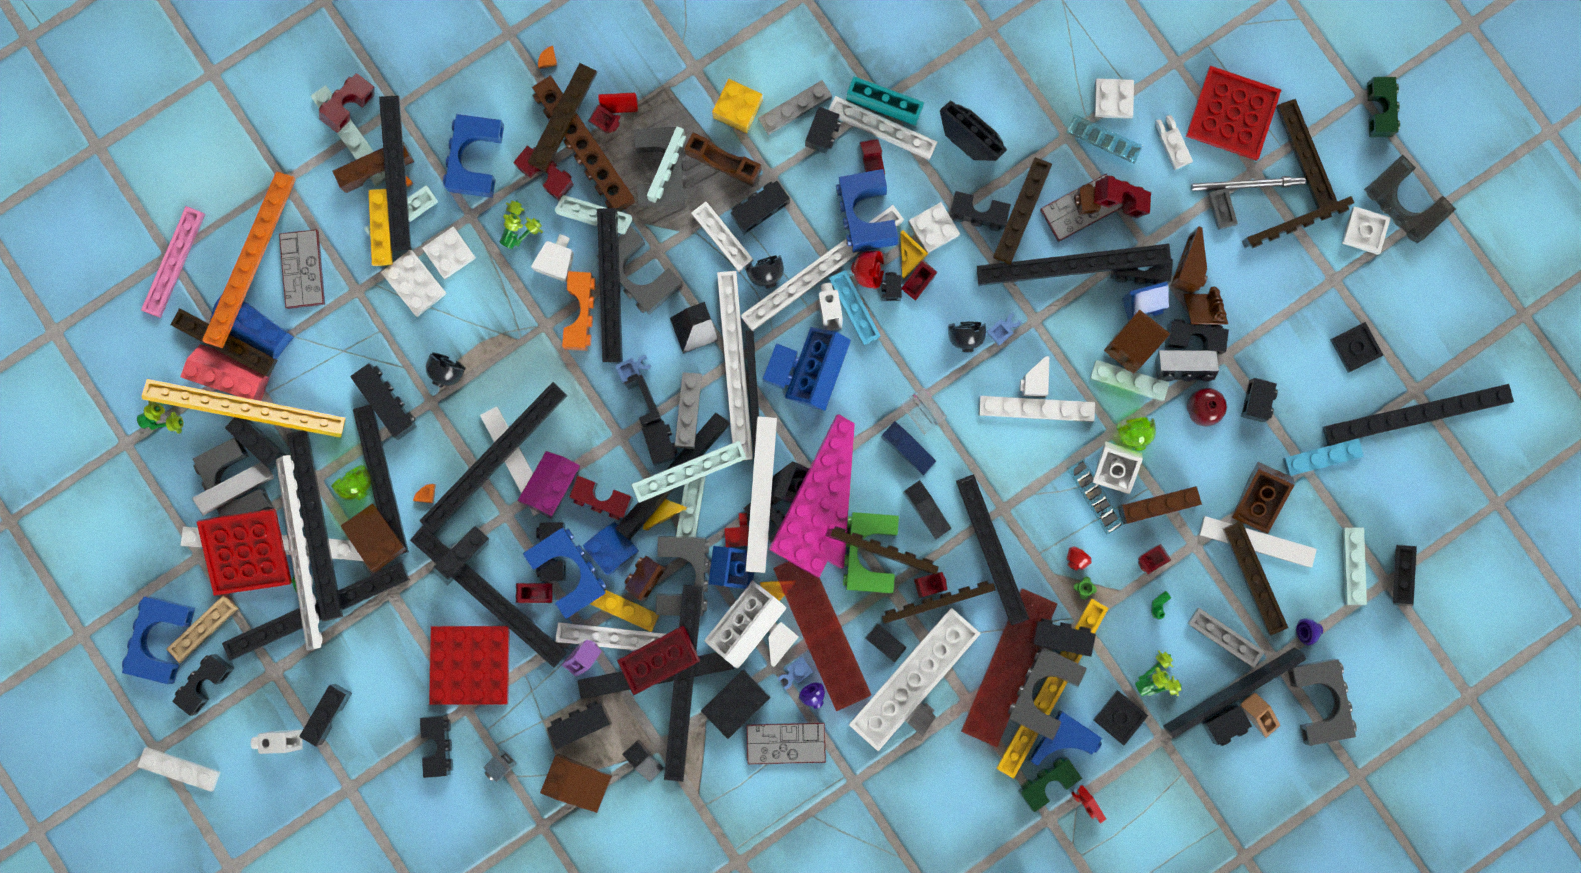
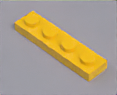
(379, 228)
(627, 610)

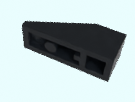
(927, 509)

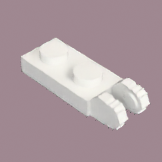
(1173, 143)

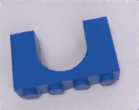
(466, 131)
(864, 235)
(562, 544)
(139, 660)

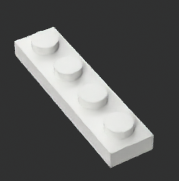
(722, 236)
(178, 769)

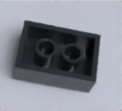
(735, 703)

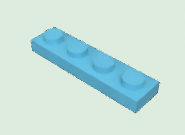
(854, 308)
(1323, 457)

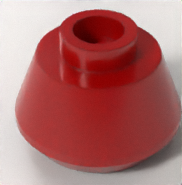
(1078, 558)

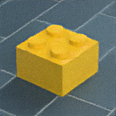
(737, 106)

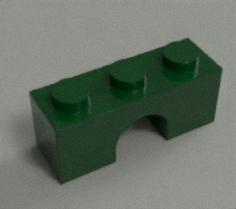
(1384, 91)
(1034, 791)

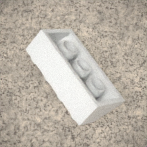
(745, 624)

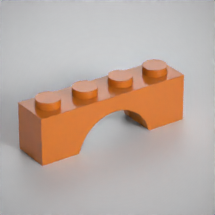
(577, 334)

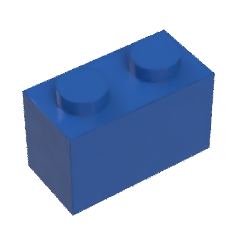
(780, 366)

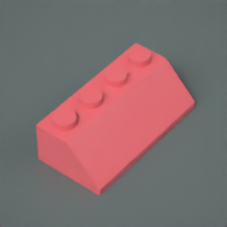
(224, 373)

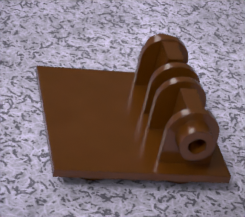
(1206, 308)

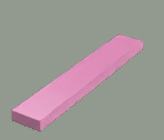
(173, 262)

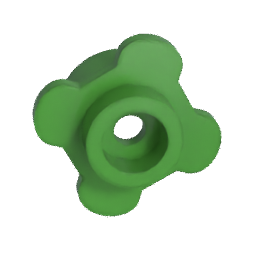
(1091, 589)

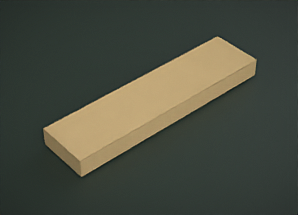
(202, 628)

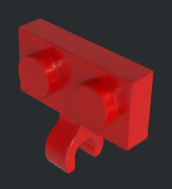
(738, 535)
(1089, 804)

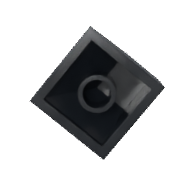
(694, 327)
(788, 481)

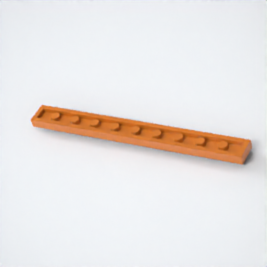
(249, 260)

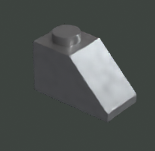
(921, 718)
(499, 766)

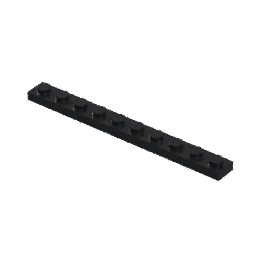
(1074, 264)
(1418, 414)
(493, 458)
(315, 526)
(493, 600)
(292, 621)
(683, 689)

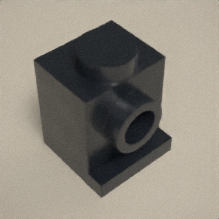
(891, 287)

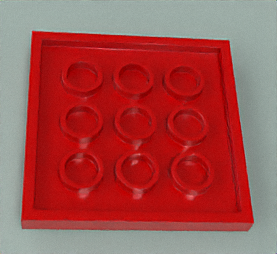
(1233, 113)
(244, 552)
(469, 665)

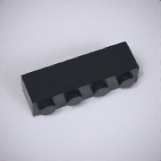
(383, 401)

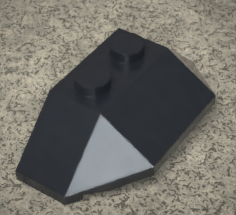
(971, 133)

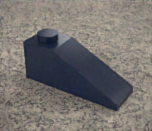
(908, 448)

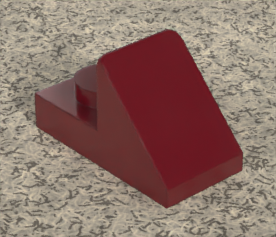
(872, 155)
(919, 280)
(534, 592)

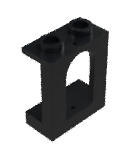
(653, 416)

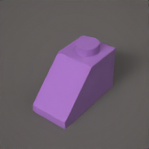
(582, 657)

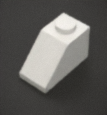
(1036, 381)
(780, 641)

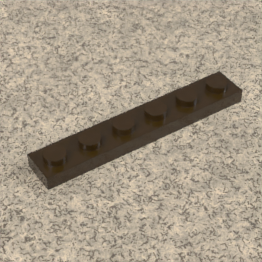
(562, 117)
(1306, 153)
(1022, 211)
(1291, 226)
(233, 347)
(874, 547)
(1255, 578)
(945, 599)

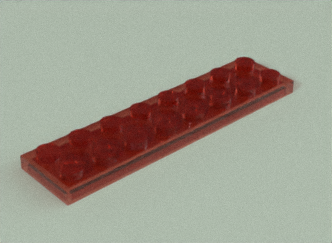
(823, 635)
(1006, 673)

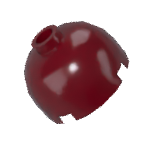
(1200, 410)

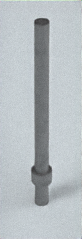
(1284, 182)

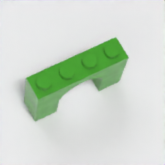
(857, 576)

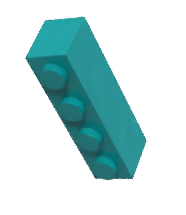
(884, 101)

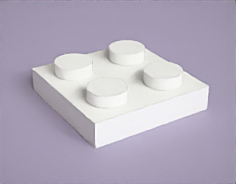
(1114, 98)
(934, 227)
(1366, 230)
(449, 253)

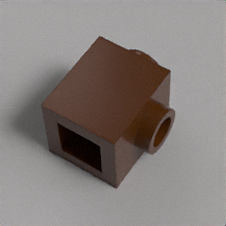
(1085, 200)

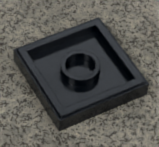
(1356, 347)
(1120, 717)

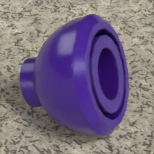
(1308, 631)
(812, 695)

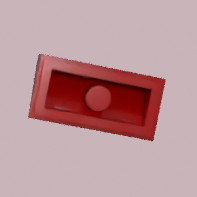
(619, 102)

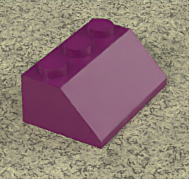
(549, 484)

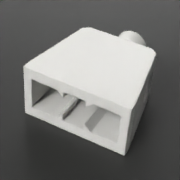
(555, 259)
(830, 308)
(277, 742)

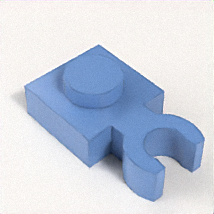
(1002, 330)
(630, 368)
(797, 670)

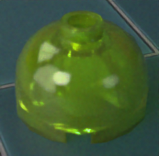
(1137, 433)
(353, 484)

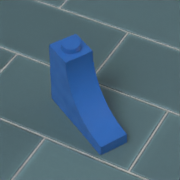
(1069, 735)

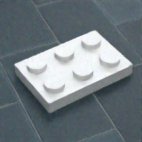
(413, 283)

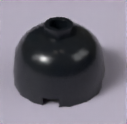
(766, 271)
(967, 335)
(443, 370)

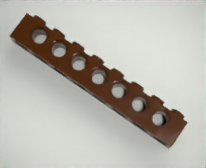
(623, 199)

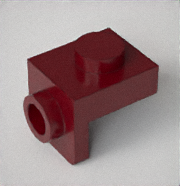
(604, 119)
(1153, 559)
(930, 584)

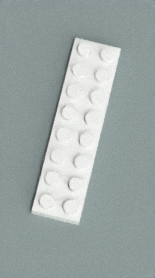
(914, 679)

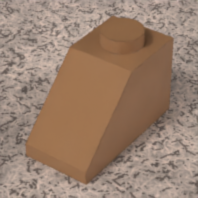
(1260, 714)

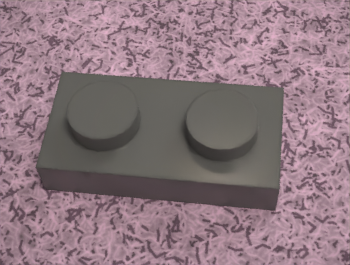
(1222, 208)

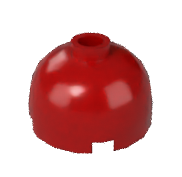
(868, 269)

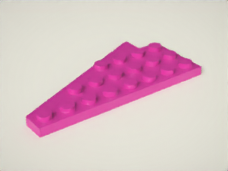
(820, 505)

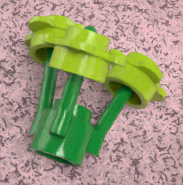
(513, 223)
(152, 414)
(1160, 679)

